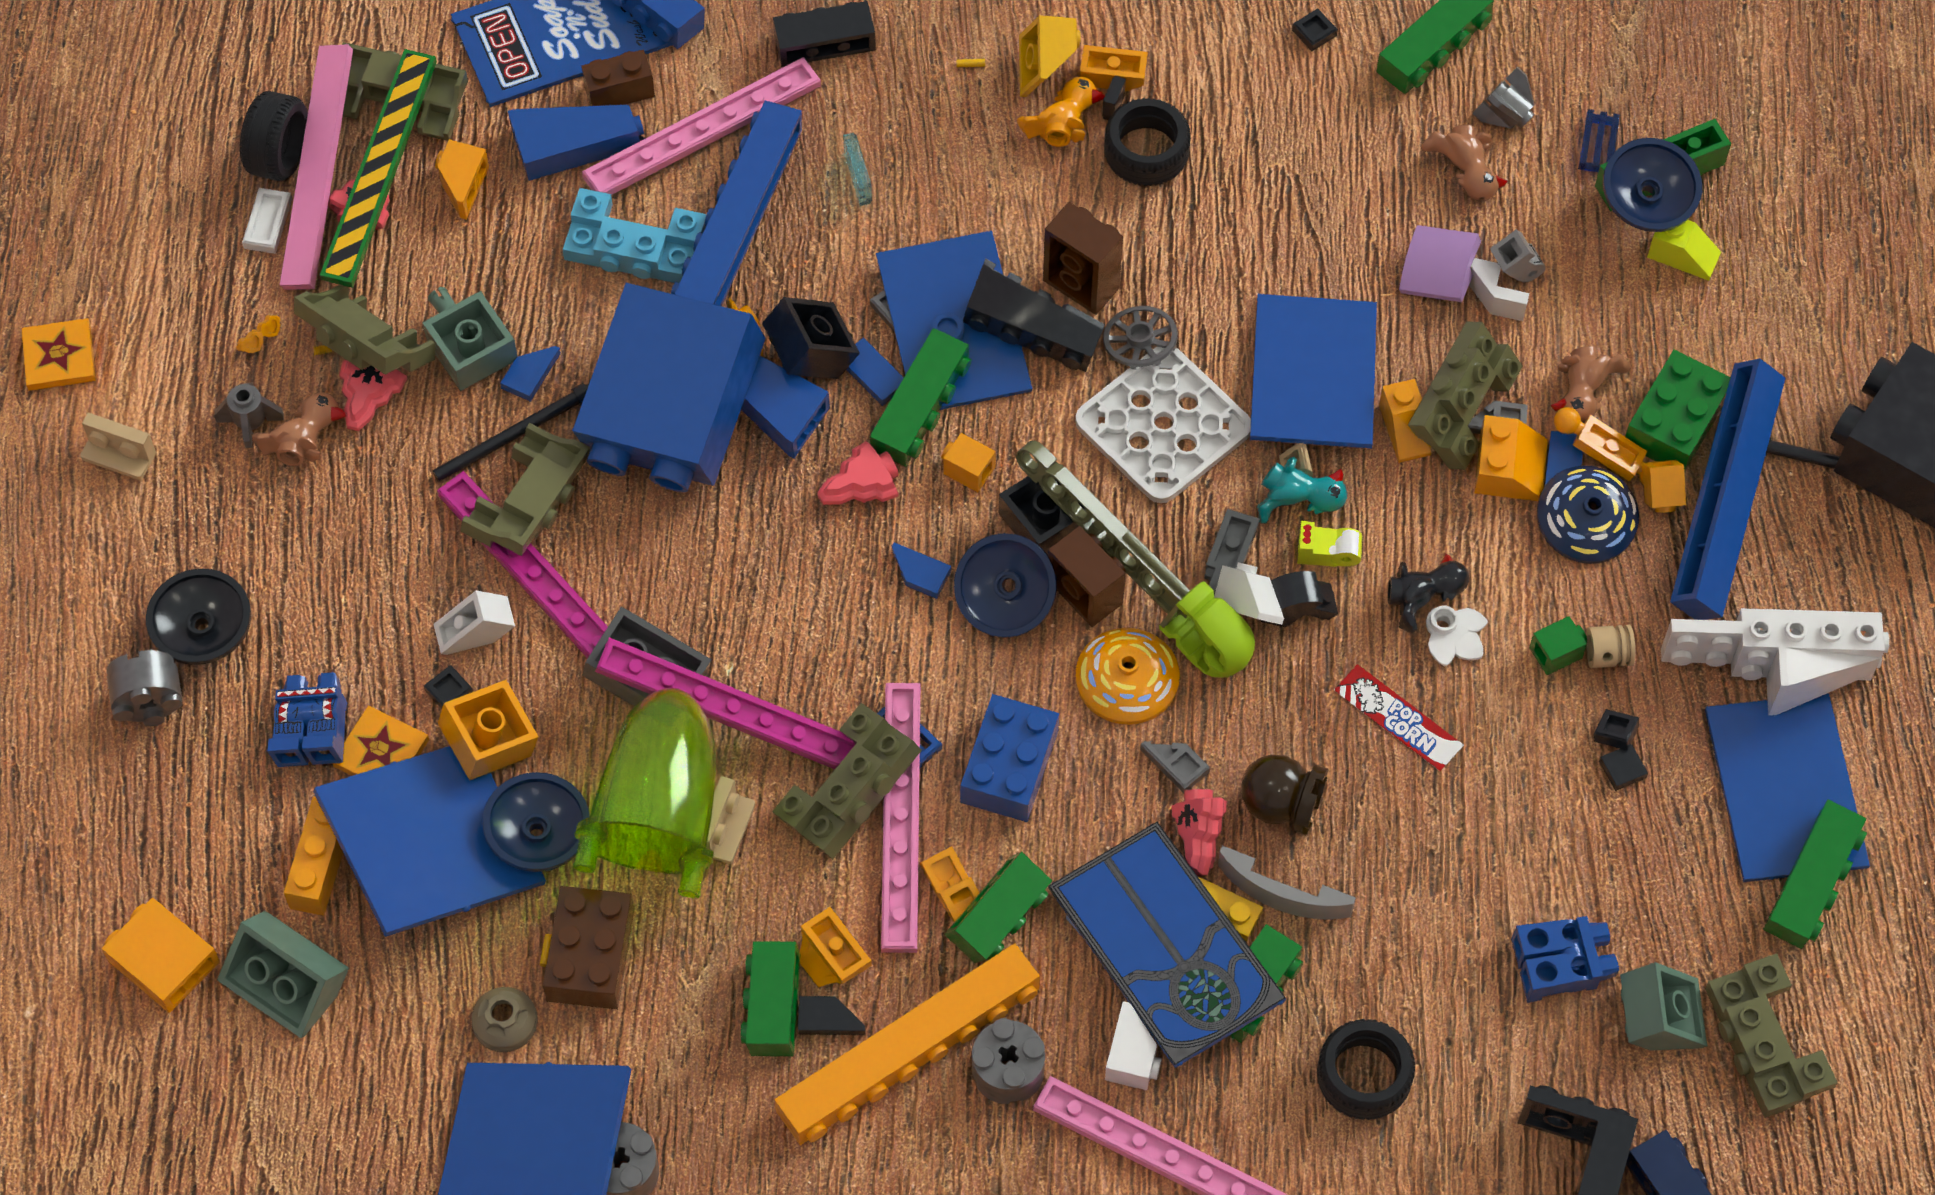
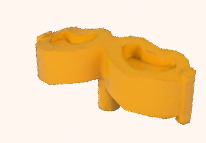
(254, 339)

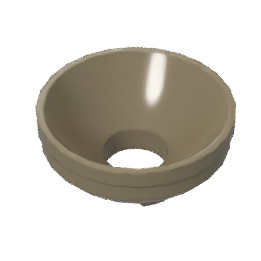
(508, 1034)

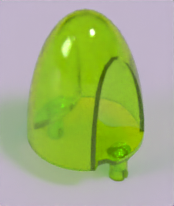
(655, 793)

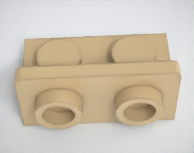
(117, 447)
(728, 820)

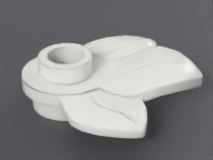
(1458, 638)

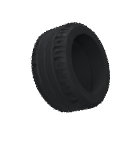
(1153, 115)
(273, 135)
(1374, 1035)

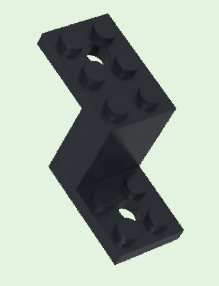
(1577, 1118)

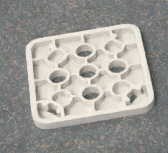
(1162, 454)

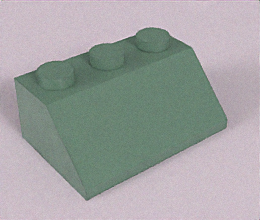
(282, 973)

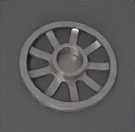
(1140, 337)

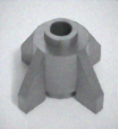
(1508, 103)
(247, 410)

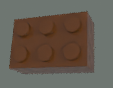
(1082, 257)
(588, 947)

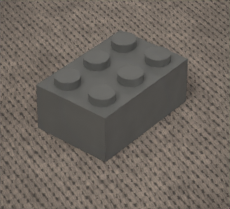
(646, 637)

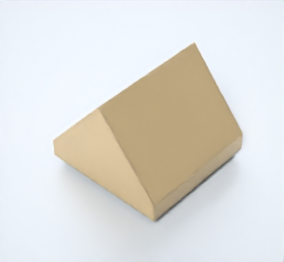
(1300, 452)

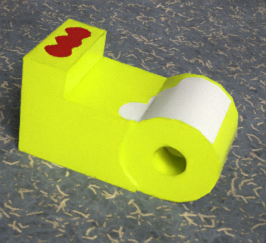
(1328, 546)

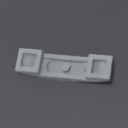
(1282, 897)

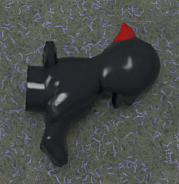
(1416, 589)

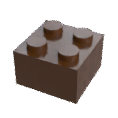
(1087, 575)

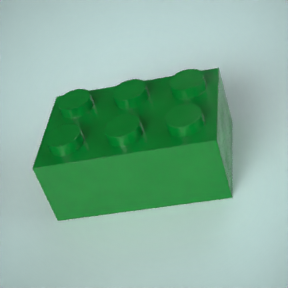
(1678, 409)

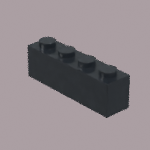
(1031, 319)

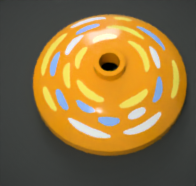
(1125, 693)

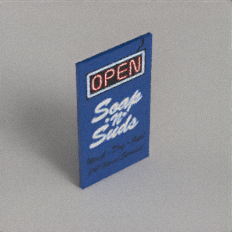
(542, 43)

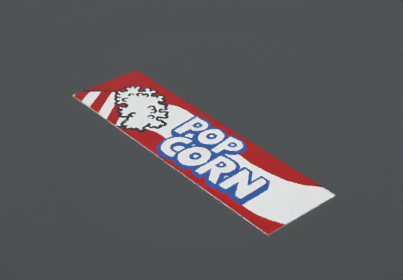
(1398, 717)

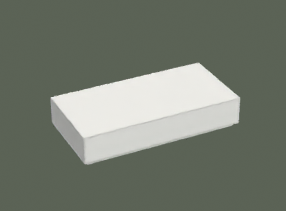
(267, 220)

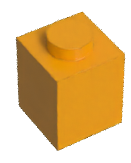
(968, 462)
(1664, 485)

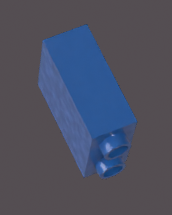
(668, 387)

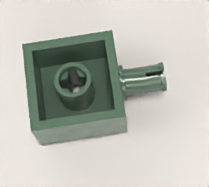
(468, 338)

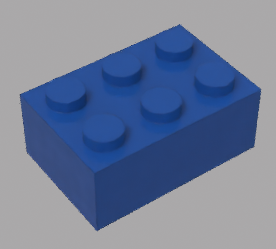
(1009, 758)

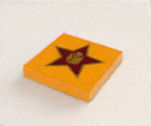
(58, 354)
(378, 742)

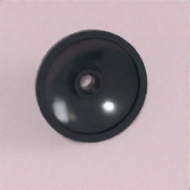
(194, 600)

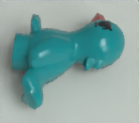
(1293, 486)

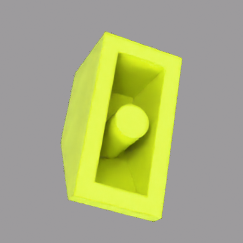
(1686, 250)

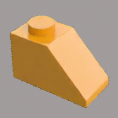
(462, 174)
(1397, 407)

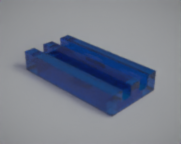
(1601, 120)

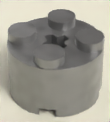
(144, 687)
(1008, 1041)
(642, 1168)

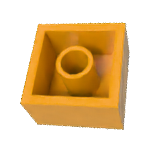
(487, 729)

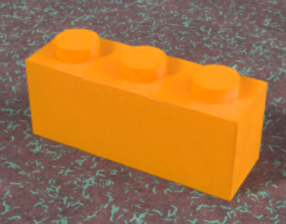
(313, 865)

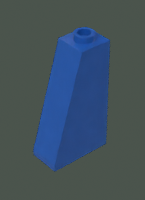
(571, 136)
(784, 405)

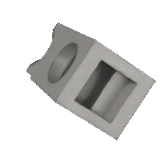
(1518, 257)

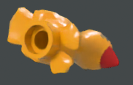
(1062, 119)

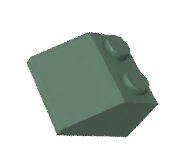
(1662, 1008)

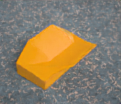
(1104, 63)
(830, 950)

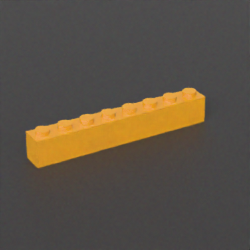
(907, 1045)

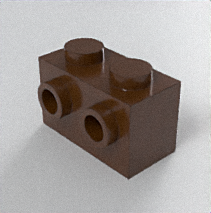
(618, 79)

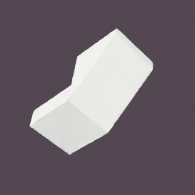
(1496, 299)

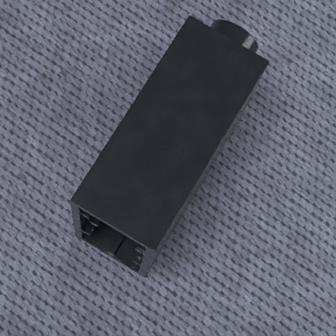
(1894, 440)

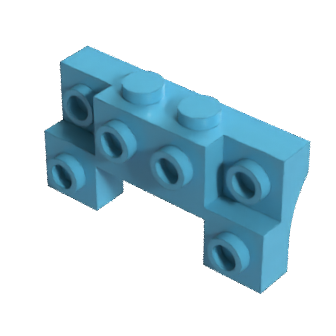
(629, 245)

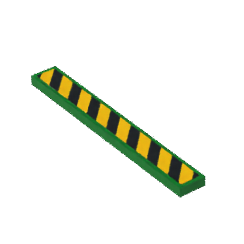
(378, 168)

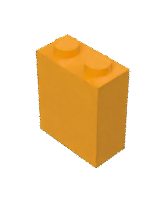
(160, 954)

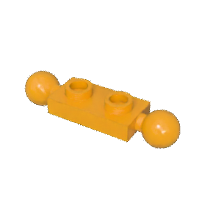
(1602, 443)

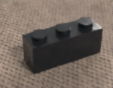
(824, 33)

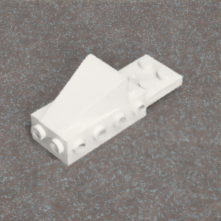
(1795, 663)

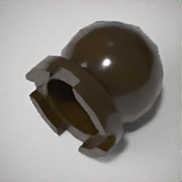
(1281, 791)

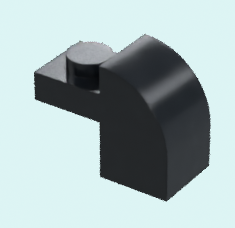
(1303, 595)

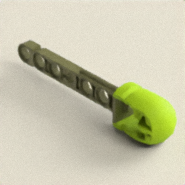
(1203, 626)

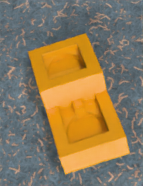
(950, 882)

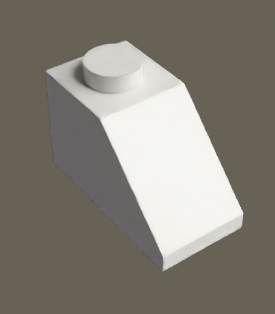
(1249, 593)
(474, 622)
(1132, 1052)

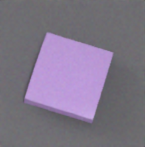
(1439, 263)

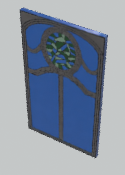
(1166, 944)

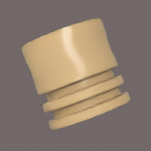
(1610, 646)

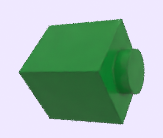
(1558, 645)

